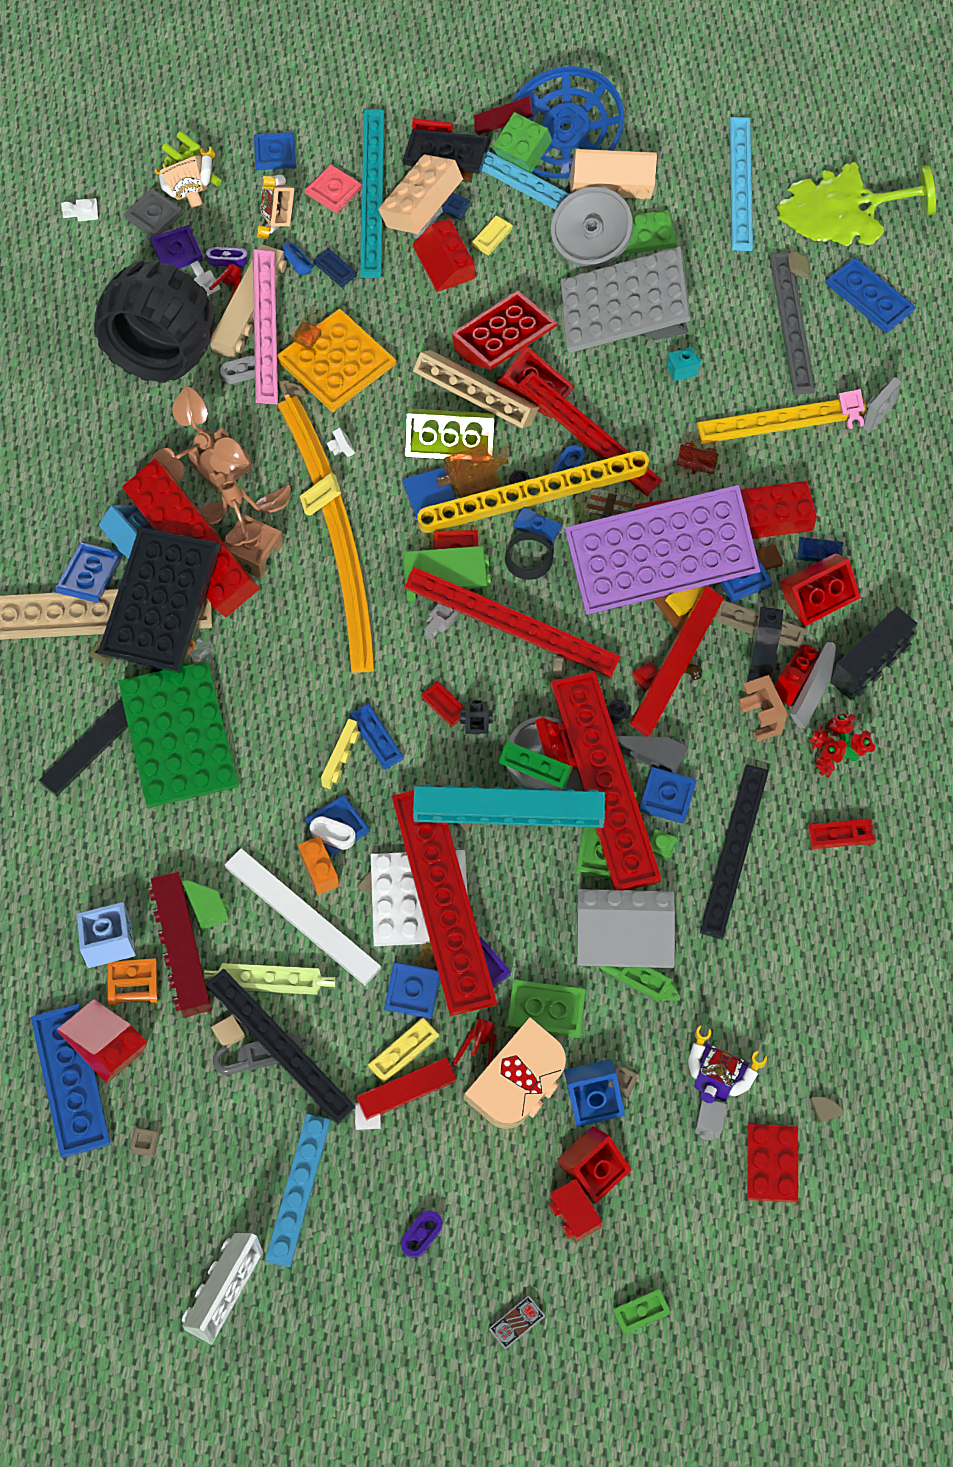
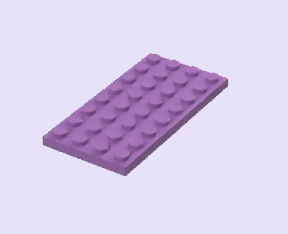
(662, 550)

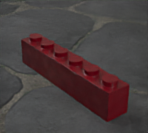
(180, 945)

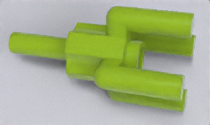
(186, 153)

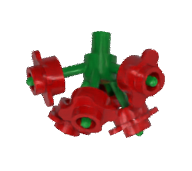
(837, 750)

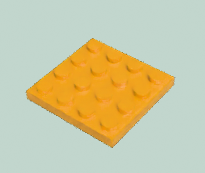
(339, 362)

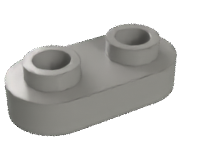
(240, 368)

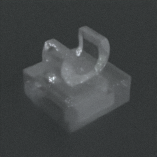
(204, 653)

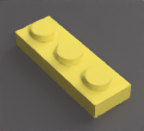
(340, 754)

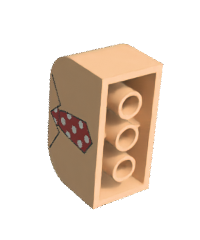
(518, 1077)

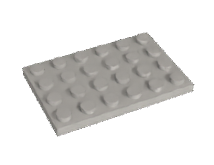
(625, 299)

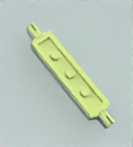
(275, 978)

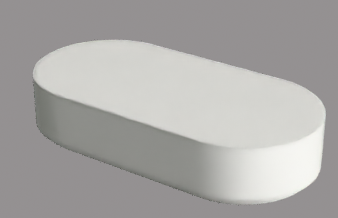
(333, 832)

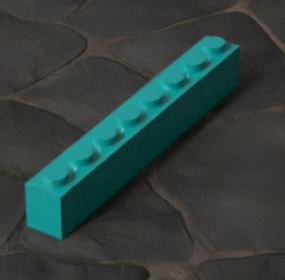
(509, 806)

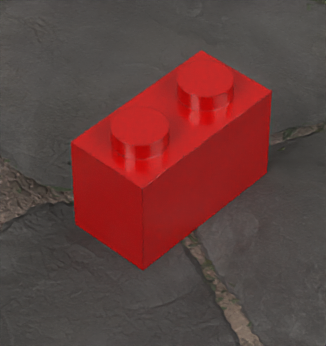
(575, 1211)

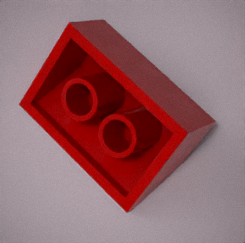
(444, 256)
(820, 589)

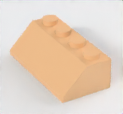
(620, 171)

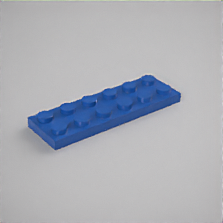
(69, 1087)

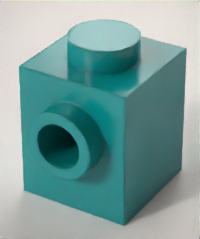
(683, 364)

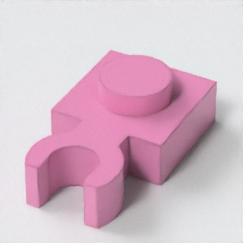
(851, 404)

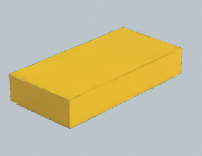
(683, 601)

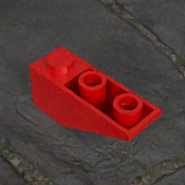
(796, 674)

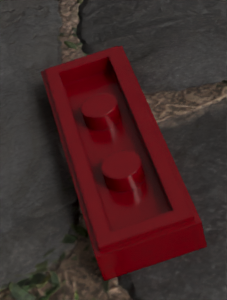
(499, 116)

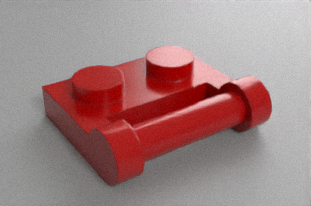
(555, 741)

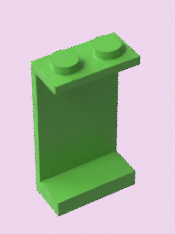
(456, 565)

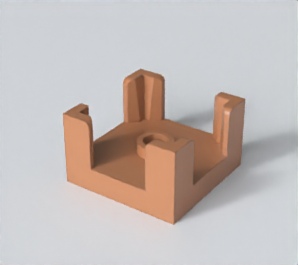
(202, 465)
(258, 551)
(772, 709)

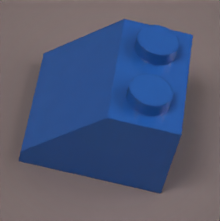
(591, 1096)

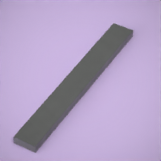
(792, 325)

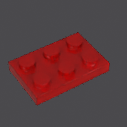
(772, 1163)

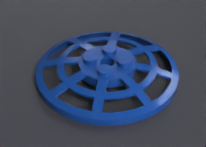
(572, 114)

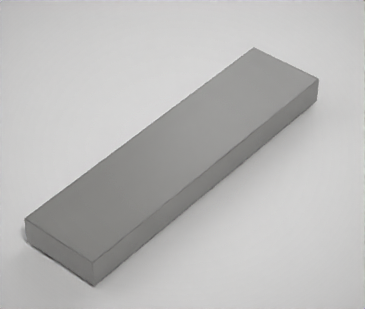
(815, 685)

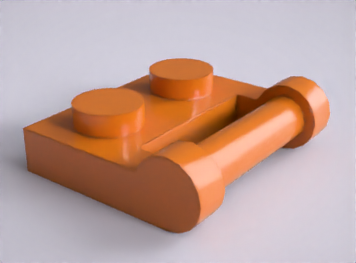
(130, 974)

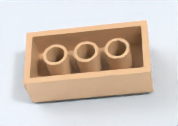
(420, 194)

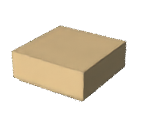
(228, 1032)

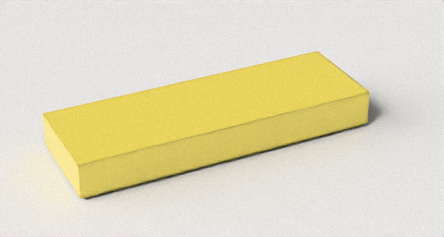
(403, 1050)

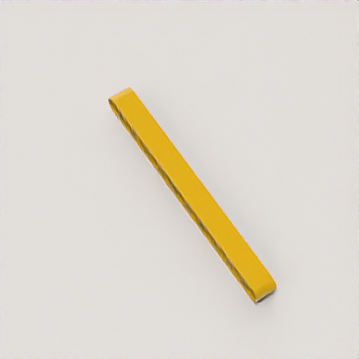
(541, 484)

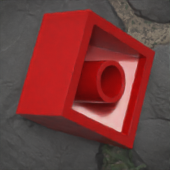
(595, 1163)

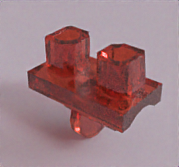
(697, 459)

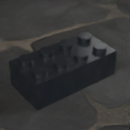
(874, 653)

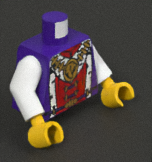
(718, 1072)

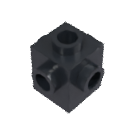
(476, 717)

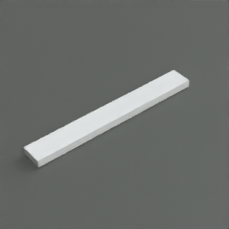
(303, 917)

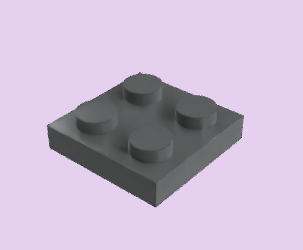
(153, 213)

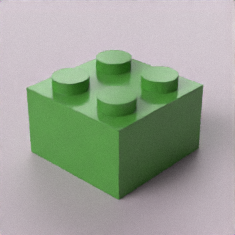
(522, 142)

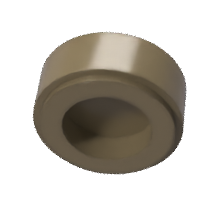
(559, 667)

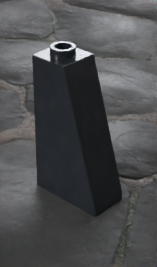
(765, 643)

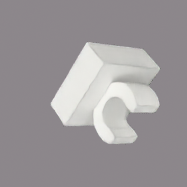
(341, 443)

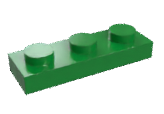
(535, 764)

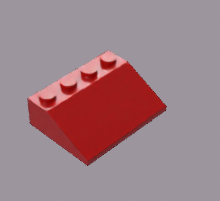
(501, 331)

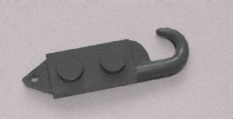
(252, 1057)

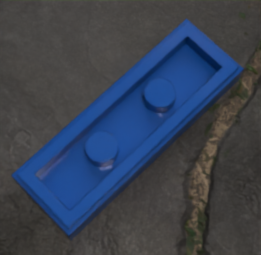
(376, 736)

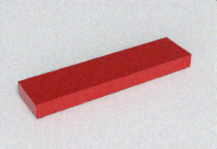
(406, 1089)

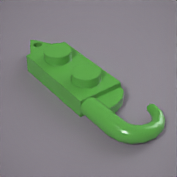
(645, 981)

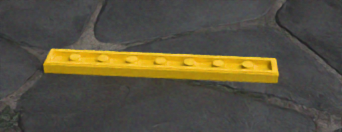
(772, 421)

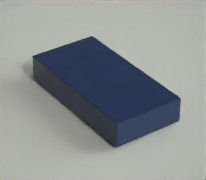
(335, 268)

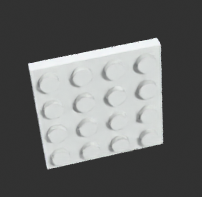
(395, 900)

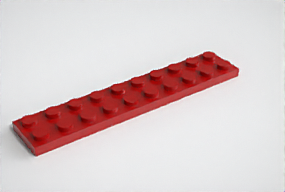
(602, 768)
(445, 910)

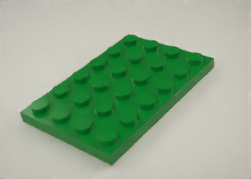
(177, 734)

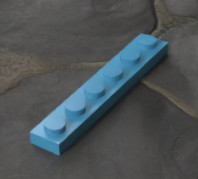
(298, 1191)

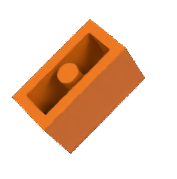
(318, 865)

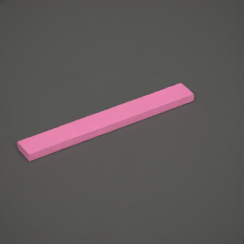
(265, 327)

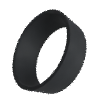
(528, 574)

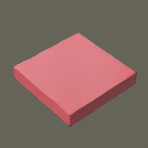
(333, 188)

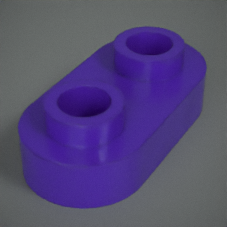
(224, 256)
(421, 1234)

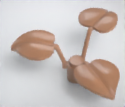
(227, 453)
(233, 496)

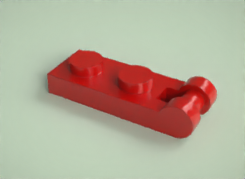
(841, 834)

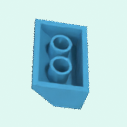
(122, 525)

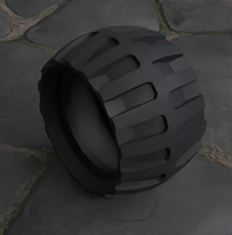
(154, 321)

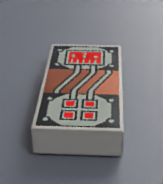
(516, 1323)

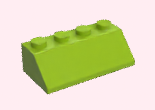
(447, 432)

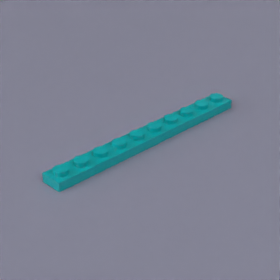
(372, 194)

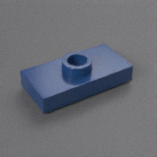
(535, 523)

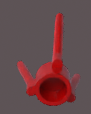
(229, 277)
(480, 1034)

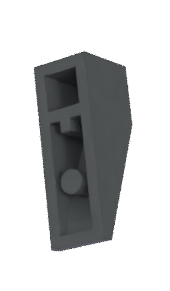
(655, 751)

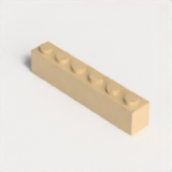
(239, 316)
(476, 389)

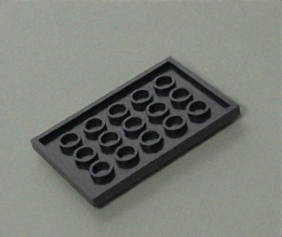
(159, 599)

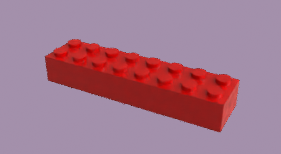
(772, 509)
(173, 512)

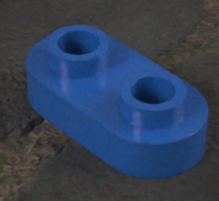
(298, 259)
(565, 462)

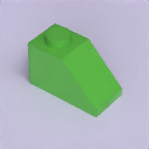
(206, 904)

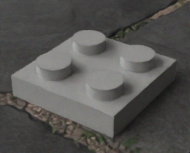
(882, 404)

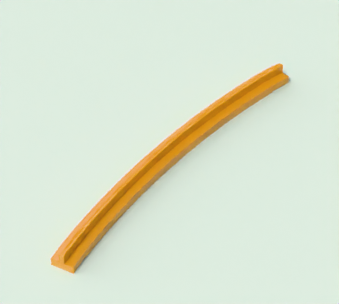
(340, 536)

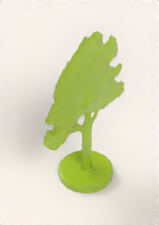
(833, 209)

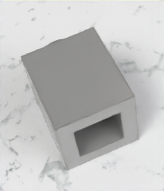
(710, 1120)

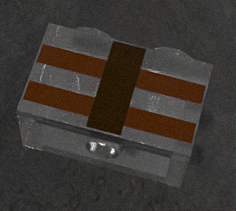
(605, 504)

